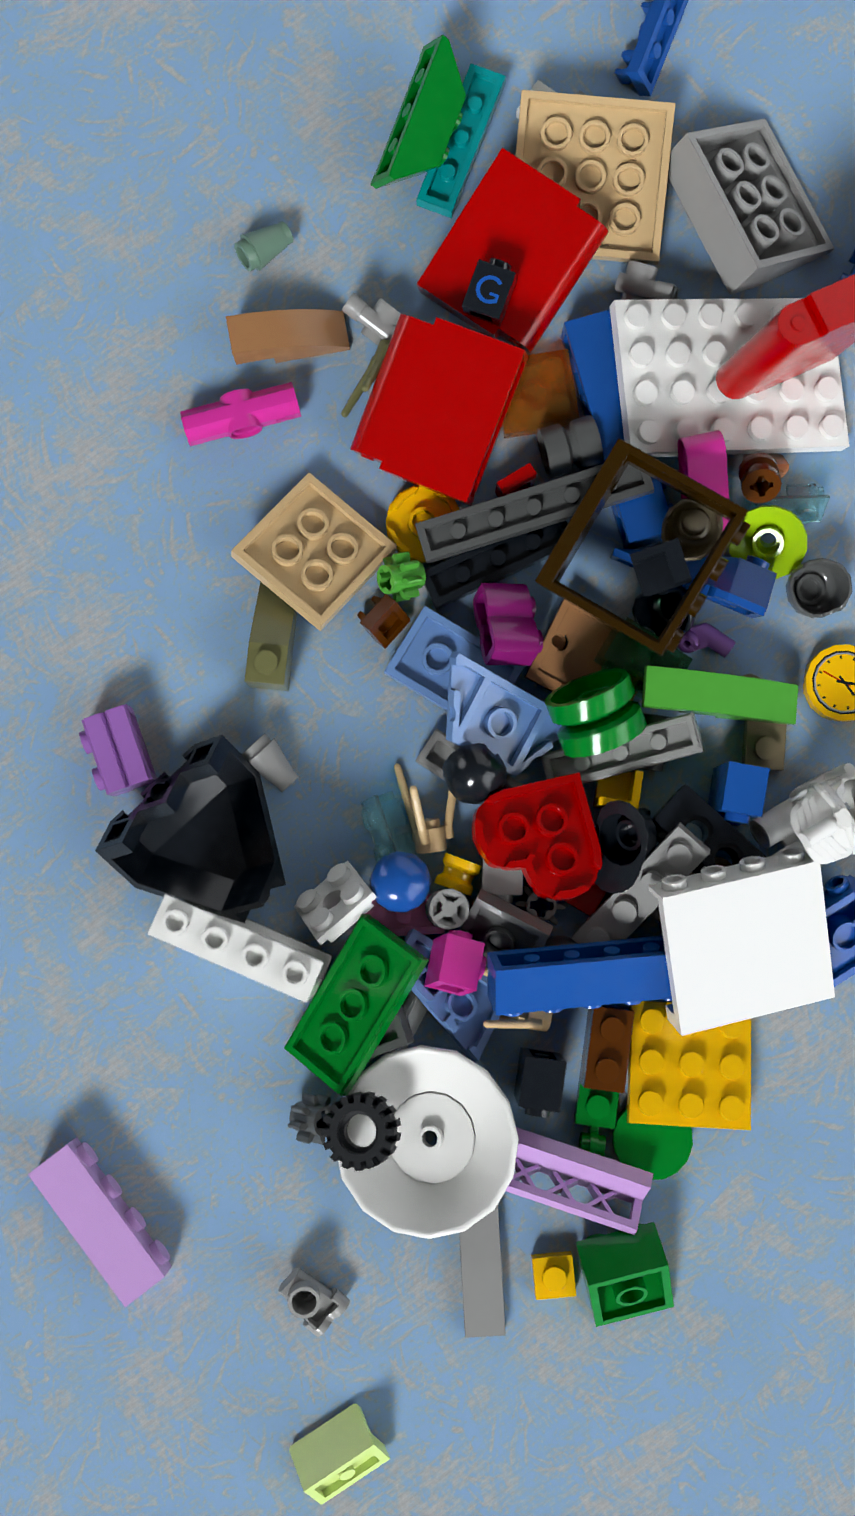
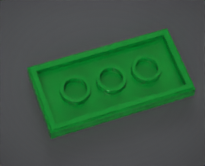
(355, 1004)

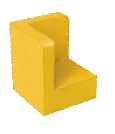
(620, 787)

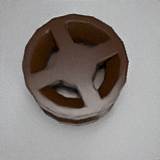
(751, 473)

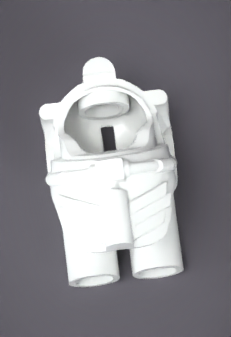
(814, 817)

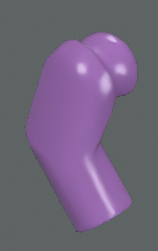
(705, 636)

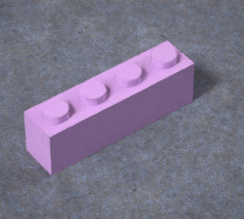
(102, 1221)

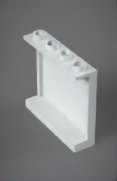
(744, 940)
(243, 948)

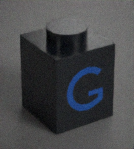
(490, 291)

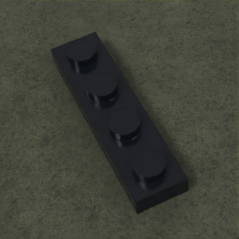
(489, 564)

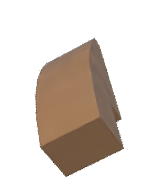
(286, 334)

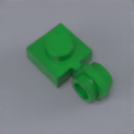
(596, 1110)

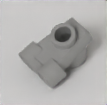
(640, 283)
(378, 321)
(317, 1305)

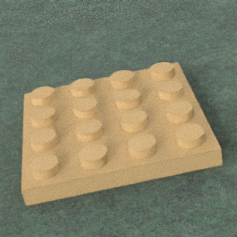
(609, 157)

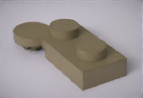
(764, 743)

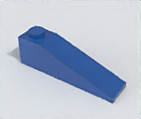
(742, 586)

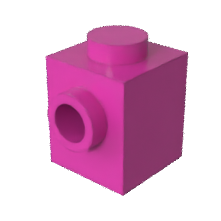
(455, 963)

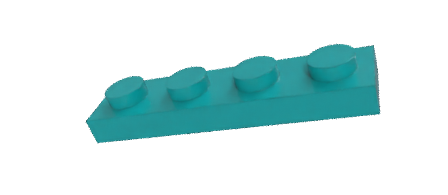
(445, 184)

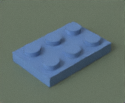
(425, 655)

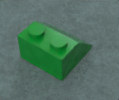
(625, 1274)

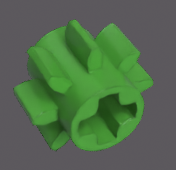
(401, 576)

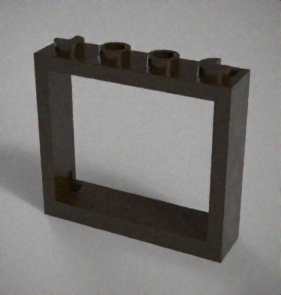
(588, 511)

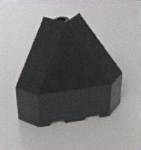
(200, 835)

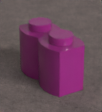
(507, 624)

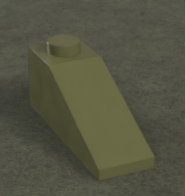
(270, 642)

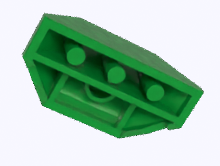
(425, 118)

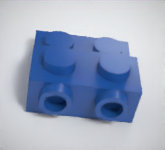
(840, 918)

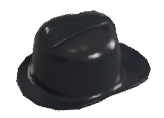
(625, 841)

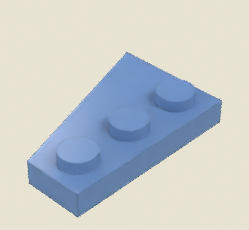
(458, 1015)

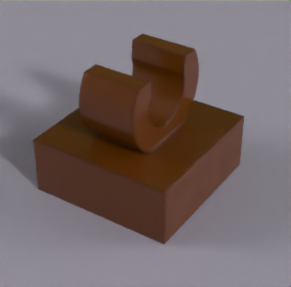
(384, 620)

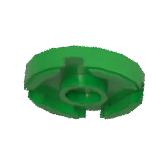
(652, 1147)

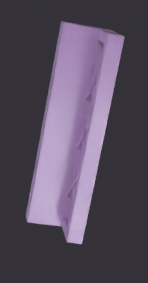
(581, 1169)

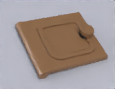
(584, 636)

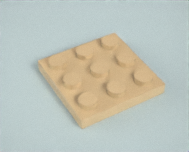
(313, 551)

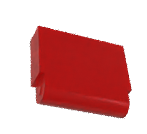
(533, 228)
(793, 341)
(439, 405)

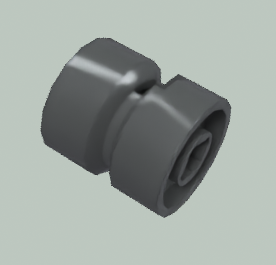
(574, 445)

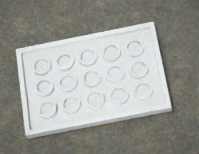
(670, 391)

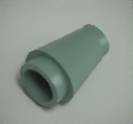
(262, 245)

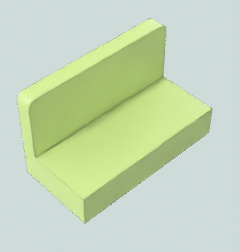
(337, 1454)

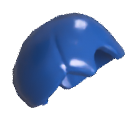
(400, 882)

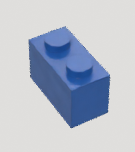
(738, 791)

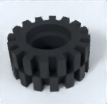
(338, 1139)

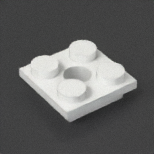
(335, 903)

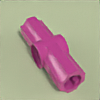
(240, 414)

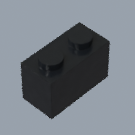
(540, 1081)

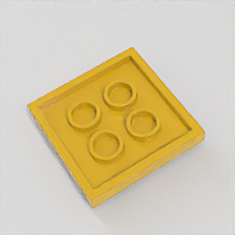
(689, 1077)

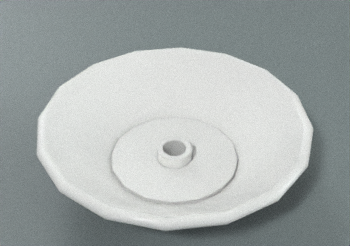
(443, 1185)

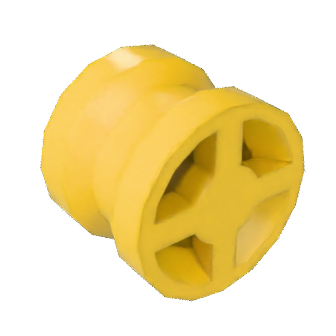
(457, 874)

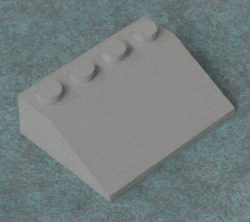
(746, 203)

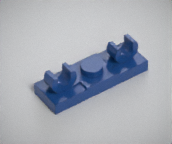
(652, 46)

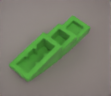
(719, 695)

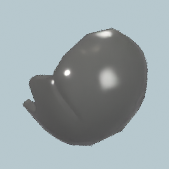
(819, 588)

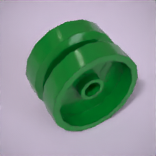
(596, 713)

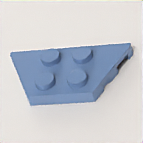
(496, 714)

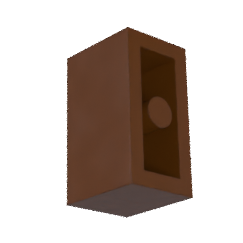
(606, 1048)

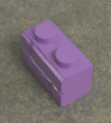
(117, 750)

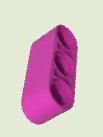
(705, 461)

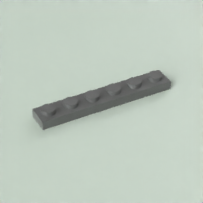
(521, 512)

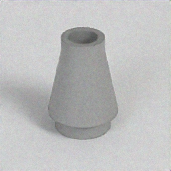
(270, 762)

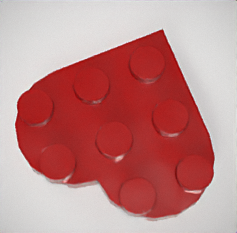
(544, 833)

